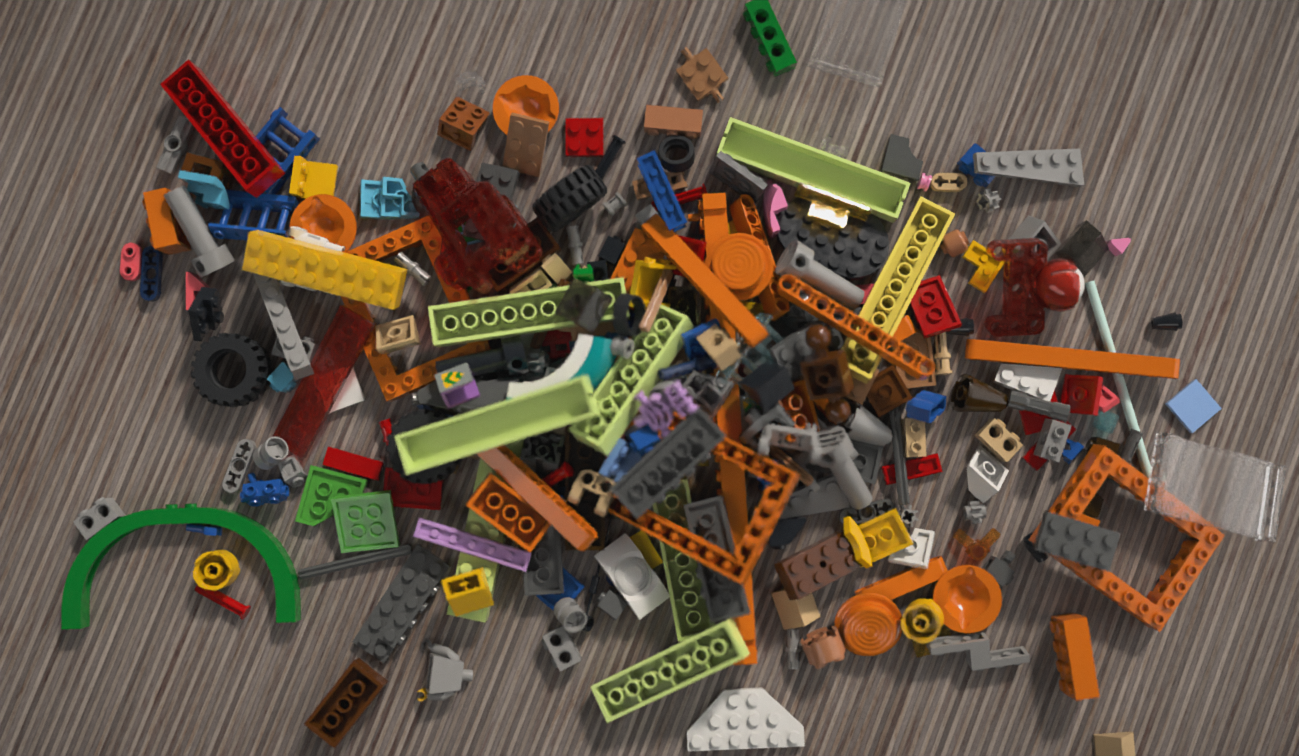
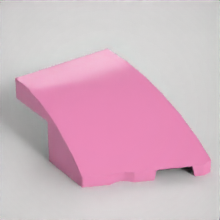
(773, 204)

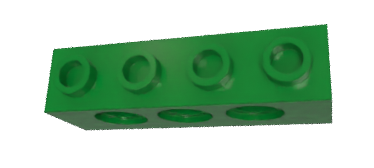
(771, 26)

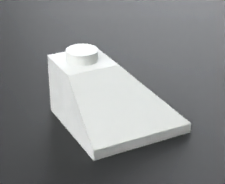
(985, 475)

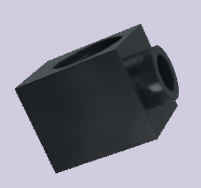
(612, 250)
(600, 266)

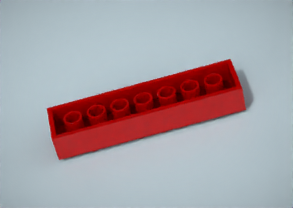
(222, 129)

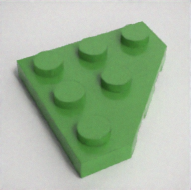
(320, 488)

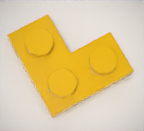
(987, 266)

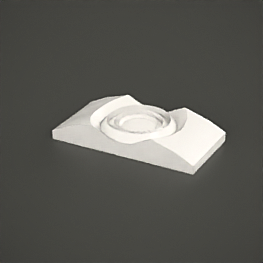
(632, 576)

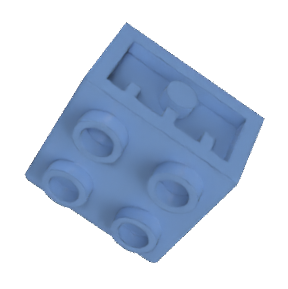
(619, 461)

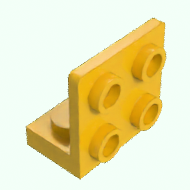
(312, 178)

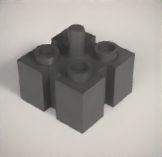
(543, 454)

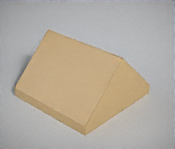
(397, 335)
(795, 612)
(1114, 744)

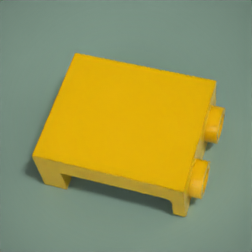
(646, 278)

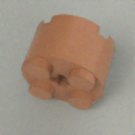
(823, 647)

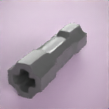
(1054, 410)

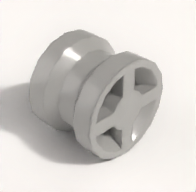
(622, 347)

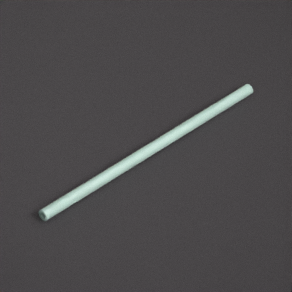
(1118, 378)

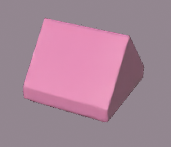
(1118, 246)

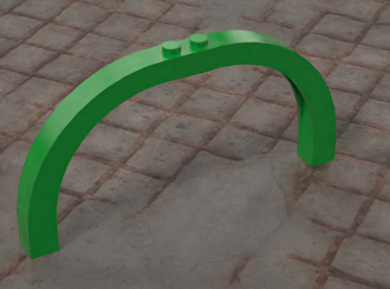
(77, 588)

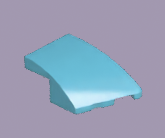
(207, 188)
(386, 200)

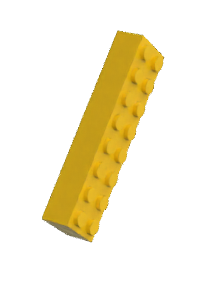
(324, 269)

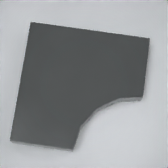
(900, 160)

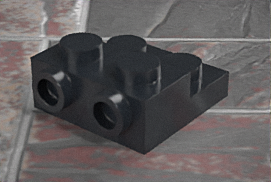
(205, 312)

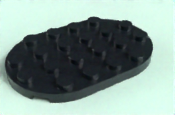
(847, 252)

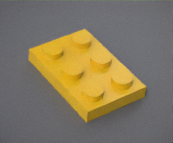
(885, 535)

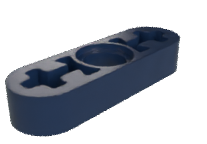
(144, 287)

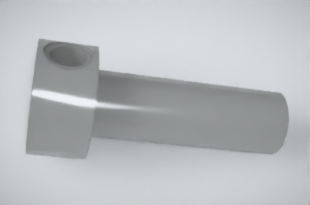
(209, 255)
(799, 262)
(836, 456)

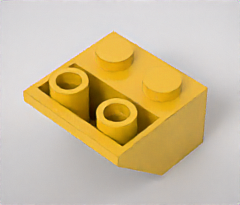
(468, 591)

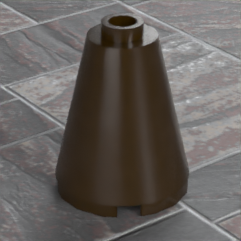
(976, 396)

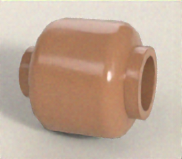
(954, 243)

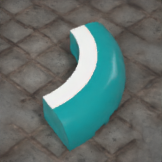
(589, 357)

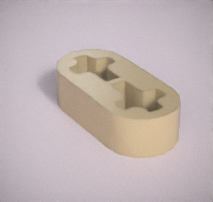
(948, 187)

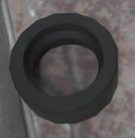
(676, 142)

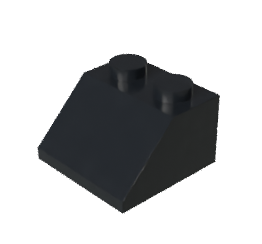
(785, 531)

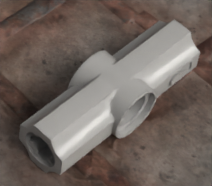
(170, 157)

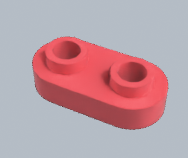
(131, 261)

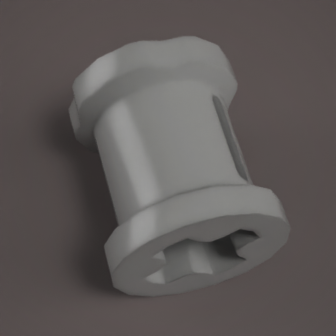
(614, 204)

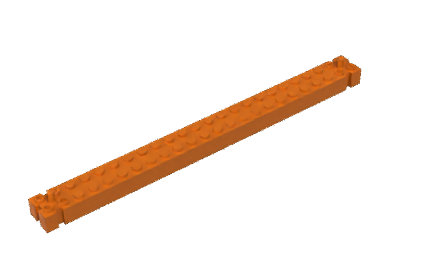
(714, 226)

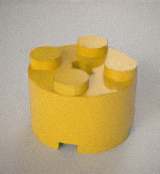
(208, 562)
(917, 630)

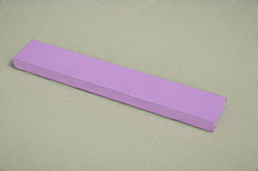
(472, 544)

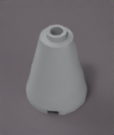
(866, 427)

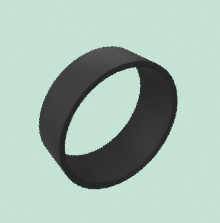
(620, 314)

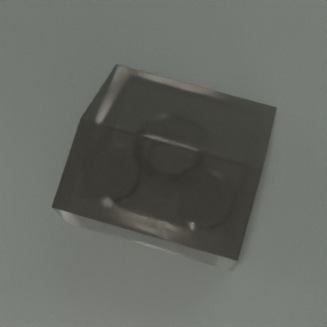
(1084, 247)
(686, 301)
(583, 305)

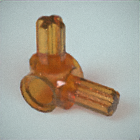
(985, 543)

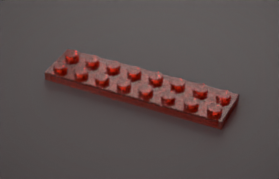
(320, 390)

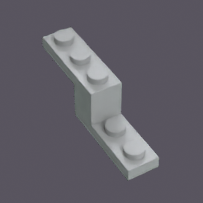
(978, 651)

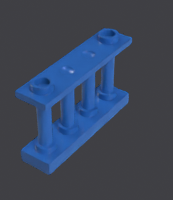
(306, 144)
(661, 191)
(265, 203)

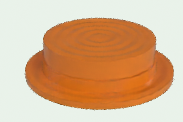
(527, 97)
(327, 218)
(741, 264)
(968, 598)
(868, 624)

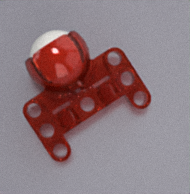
(1042, 285)

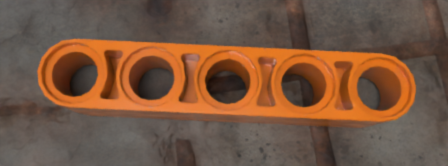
(906, 580)

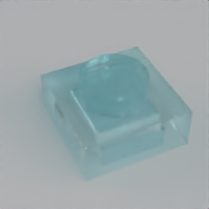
(1105, 421)

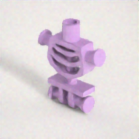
(656, 406)

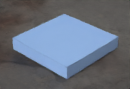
(1193, 406)

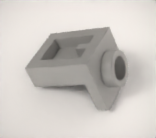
(292, 471)

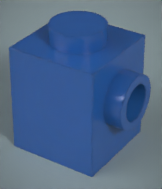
(643, 440)

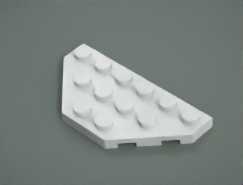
(744, 721)

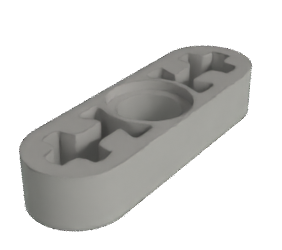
(231, 469)

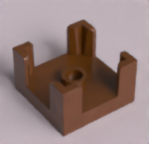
(208, 167)
(887, 392)

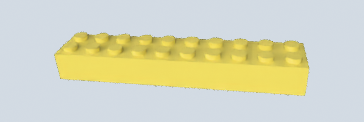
(898, 281)

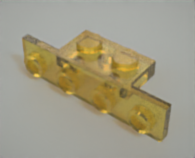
(831, 208)

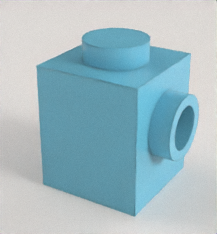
(282, 379)

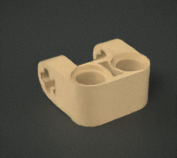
(596, 486)

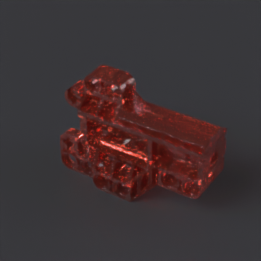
(494, 215)

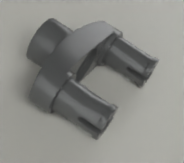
(758, 419)

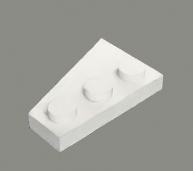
(1030, 380)

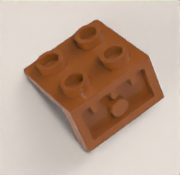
(462, 122)

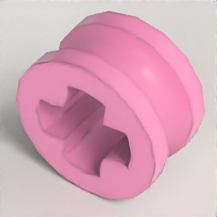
(924, 182)

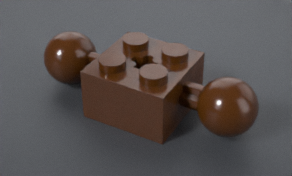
(827, 374)

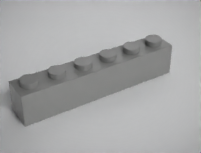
(284, 326)

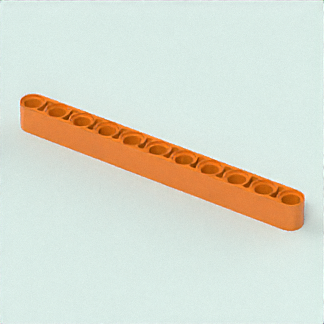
(1072, 358)

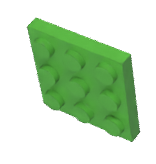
(365, 521)

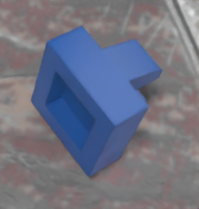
(1075, 449)

